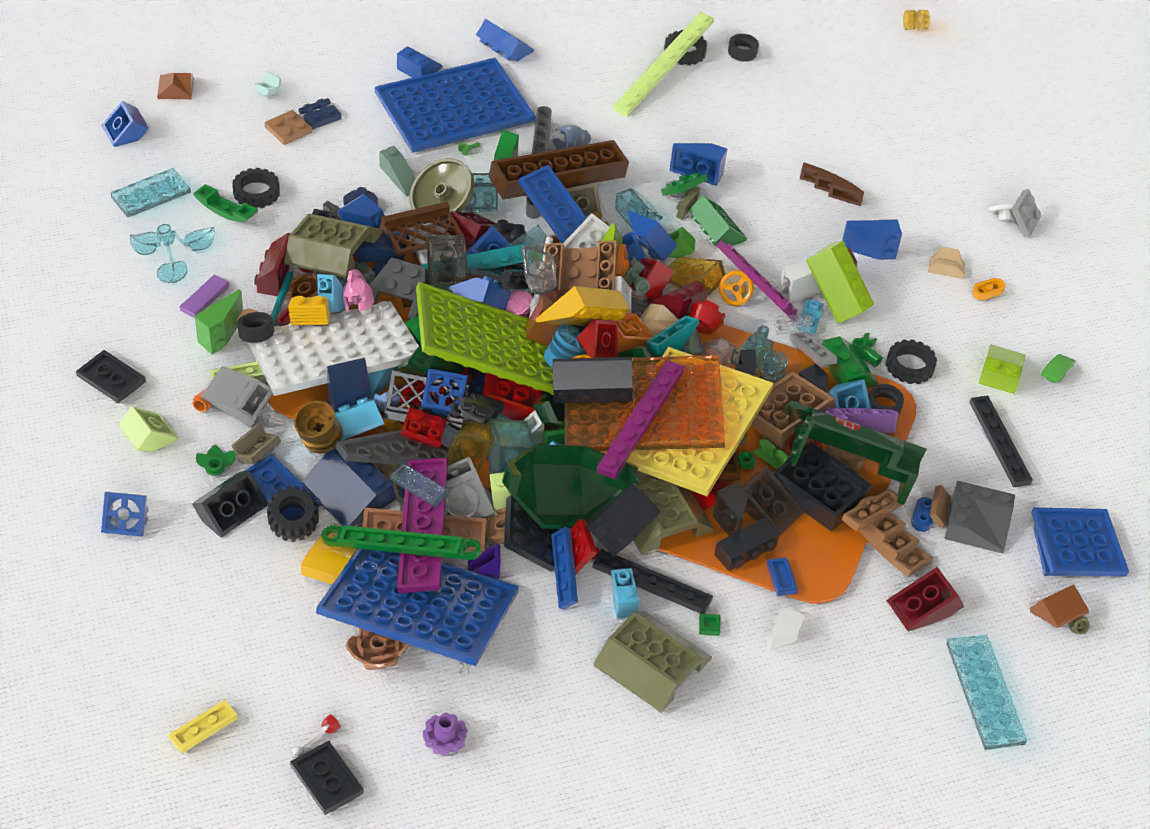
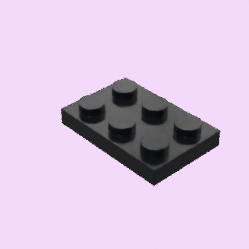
(110, 376)
(326, 777)

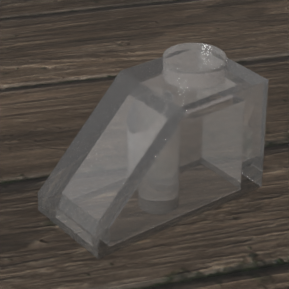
(720, 347)

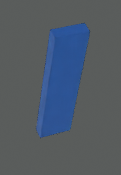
(564, 568)

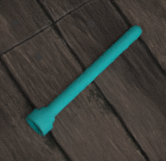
(281, 296)

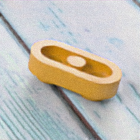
(988, 288)

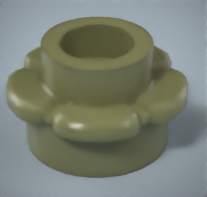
(1082, 628)

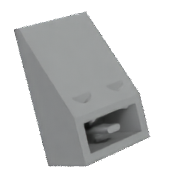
(238, 395)
(465, 472)

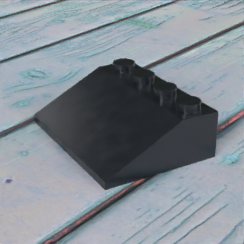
(822, 485)

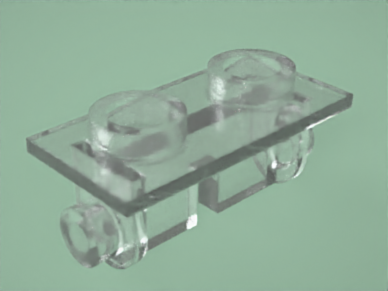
(792, 324)

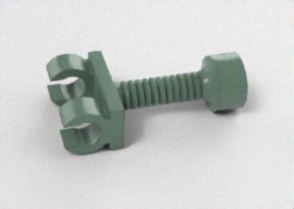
(640, 284)

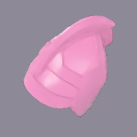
(357, 291)
(519, 303)

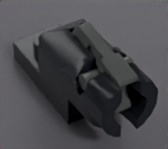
(477, 408)

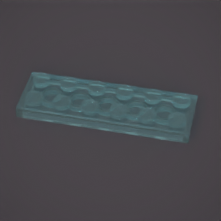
(986, 692)

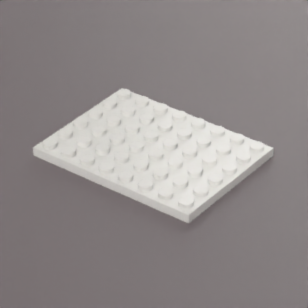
(300, 354)

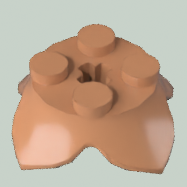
(375, 650)

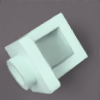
(269, 86)

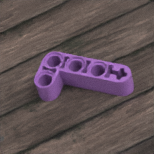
(877, 419)

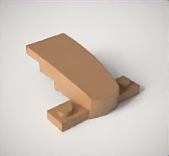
(887, 532)

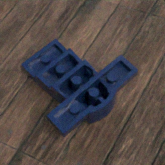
(379, 251)

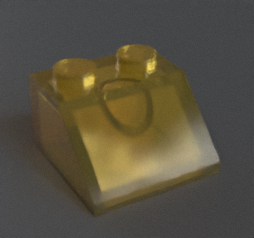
(472, 441)

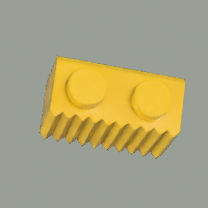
(309, 310)

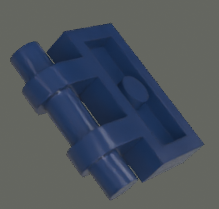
(320, 117)

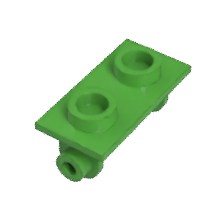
(770, 454)

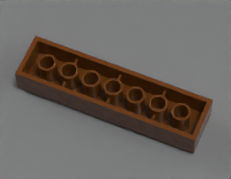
(571, 165)

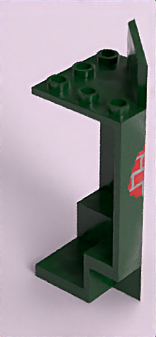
(896, 457)

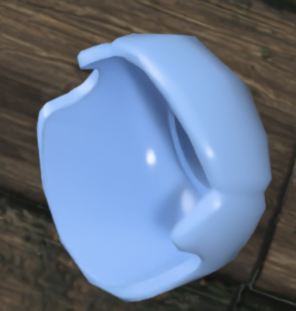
(381, 401)

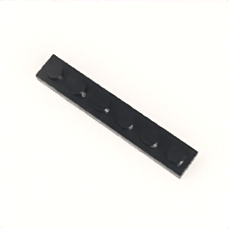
(1000, 441)
(655, 582)

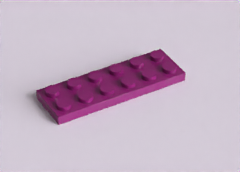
(769, 290)

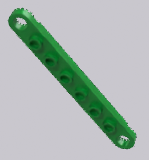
(401, 542)

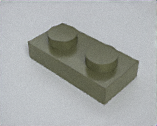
(689, 200)

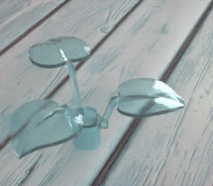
(171, 272)

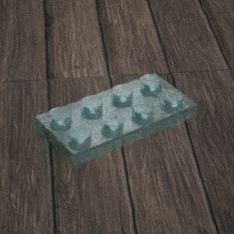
(150, 192)

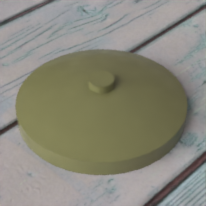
(441, 182)

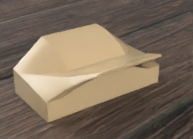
(947, 262)

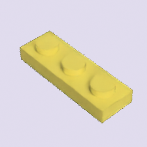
(203, 726)

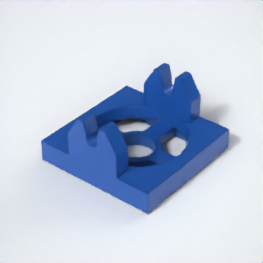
(433, 375)
(138, 528)

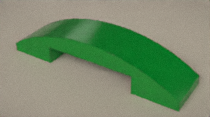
(227, 209)

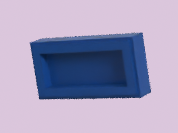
(781, 576)

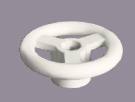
(1003, 210)

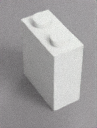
(798, 283)

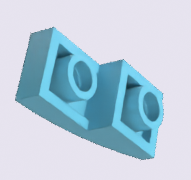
(814, 309)

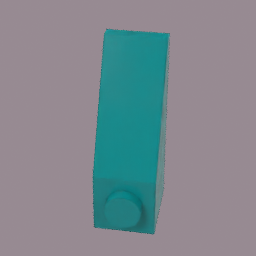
(673, 336)

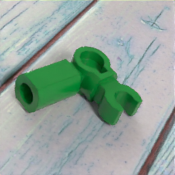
(863, 346)

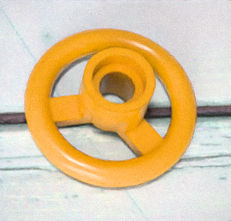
(742, 288)

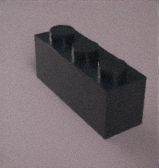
(746, 544)

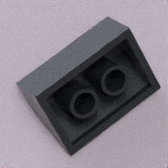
(230, 503)

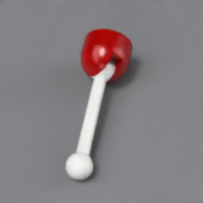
(328, 725)

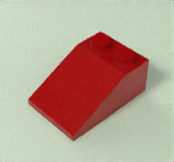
(516, 397)

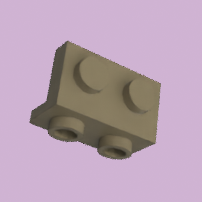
(255, 445)

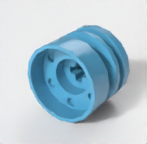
(564, 344)

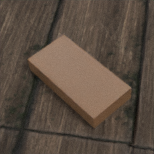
(940, 506)

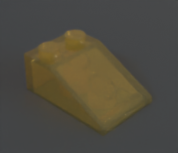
(697, 269)

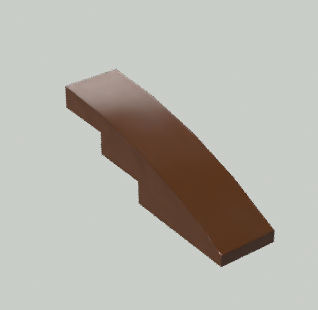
(832, 183)

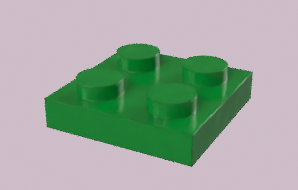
(684, 183)

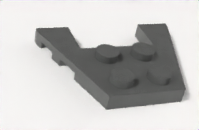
(400, 280)

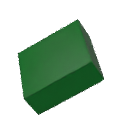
(709, 624)

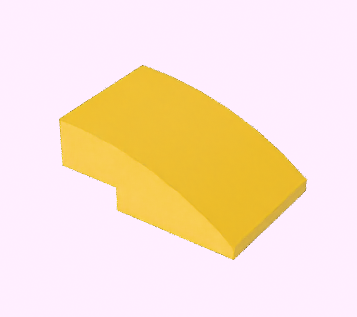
(326, 561)

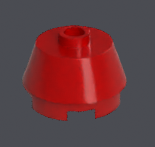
(709, 316)

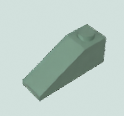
(397, 169)

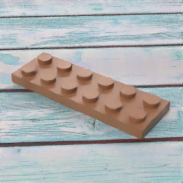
(392, 520)

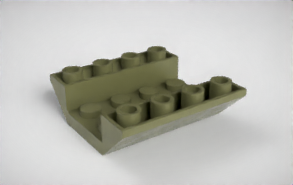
(327, 244)
(678, 513)
(650, 659)

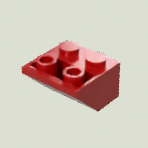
(423, 428)

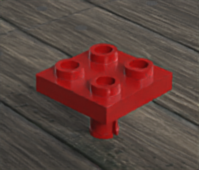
(582, 545)

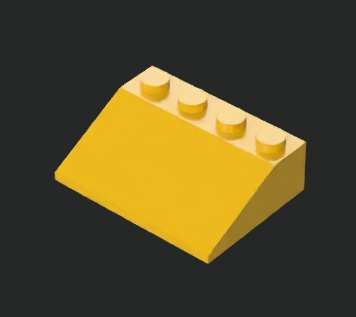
(585, 304)

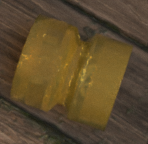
(917, 19)

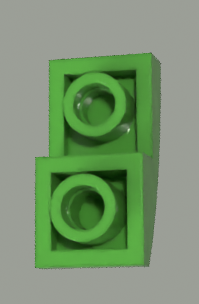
(1057, 368)

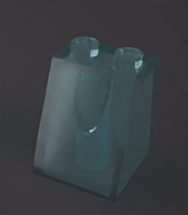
(511, 440)

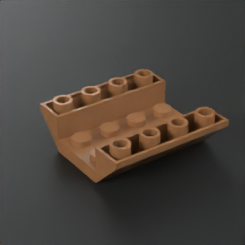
(584, 266)

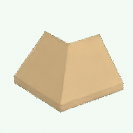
(657, 318)

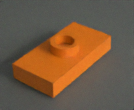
(622, 261)

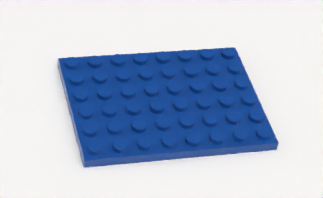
(454, 104)
(447, 621)

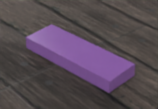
(204, 296)

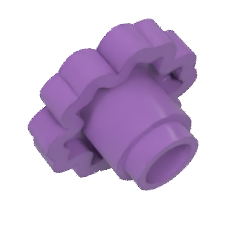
(445, 734)

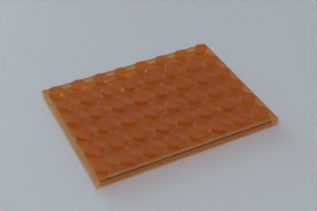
(686, 420)

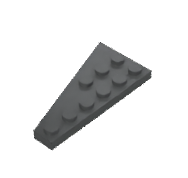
(387, 449)

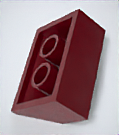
(273, 268)
(681, 299)

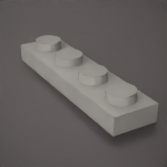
(813, 349)

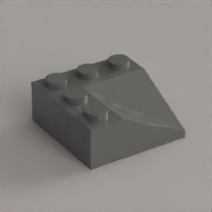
(979, 516)

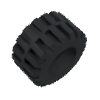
(293, 498)

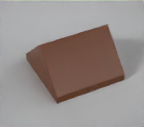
(541, 332)
(1061, 607)

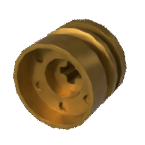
(318, 427)

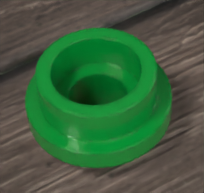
(746, 460)

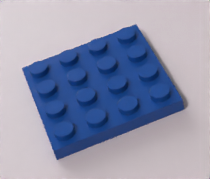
(1079, 542)

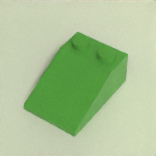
(219, 322)

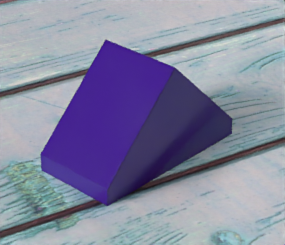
(487, 563)

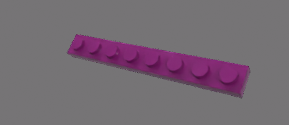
(640, 420)

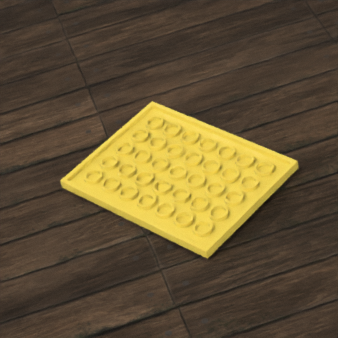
(701, 468)

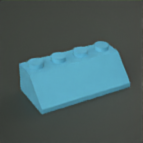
(358, 417)

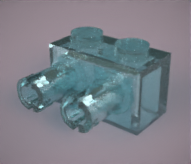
(757, 341)

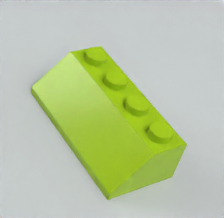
(840, 281)

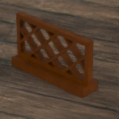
(416, 219)

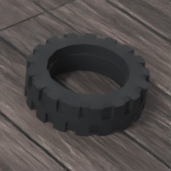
(689, 57)
(252, 176)
(907, 374)

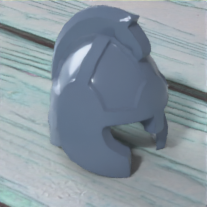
(573, 137)

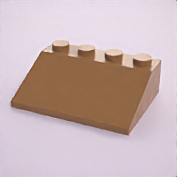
(778, 426)

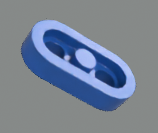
(921, 518)

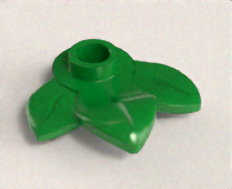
(215, 460)

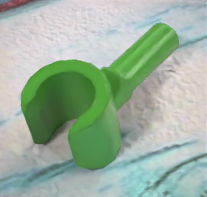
(464, 147)

